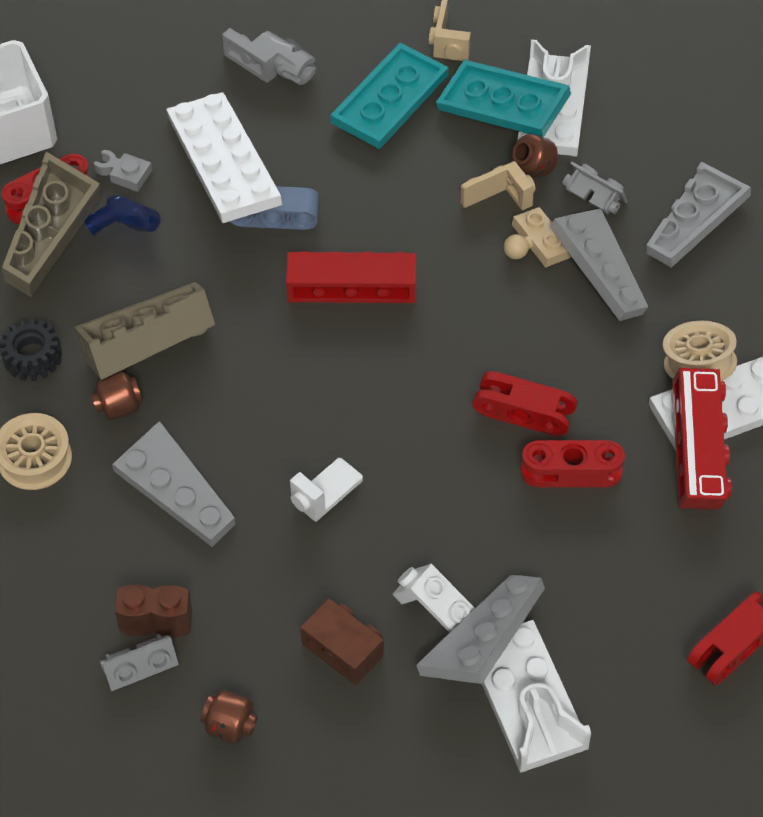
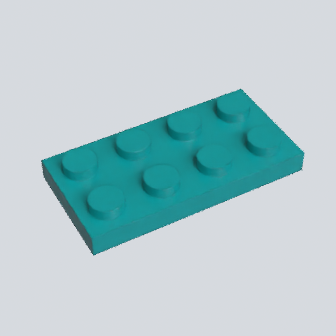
(389, 95)
(503, 98)

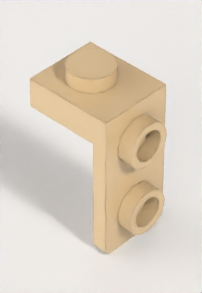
(446, 42)
(506, 177)

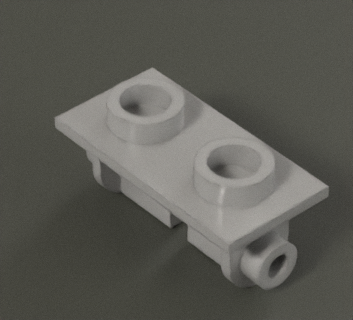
(605, 192)
(131, 666)

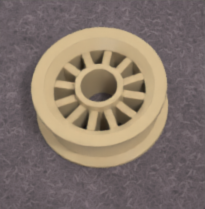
(701, 347)
(37, 468)

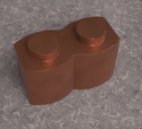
(157, 610)

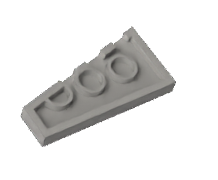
(702, 207)
(601, 260)
(172, 482)
(484, 634)

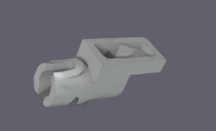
(269, 56)

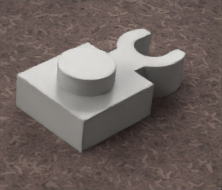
(126, 171)

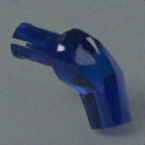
(125, 211)

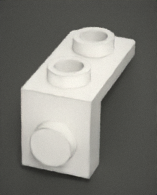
(325, 490)
(435, 594)

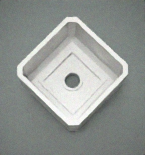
(24, 105)

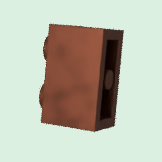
(343, 641)

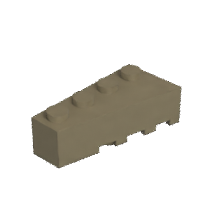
(49, 221)
(144, 329)

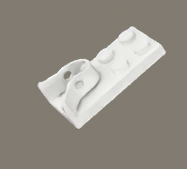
(567, 71)
(533, 703)

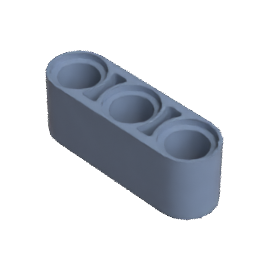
(297, 211)

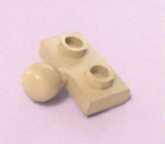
(535, 234)

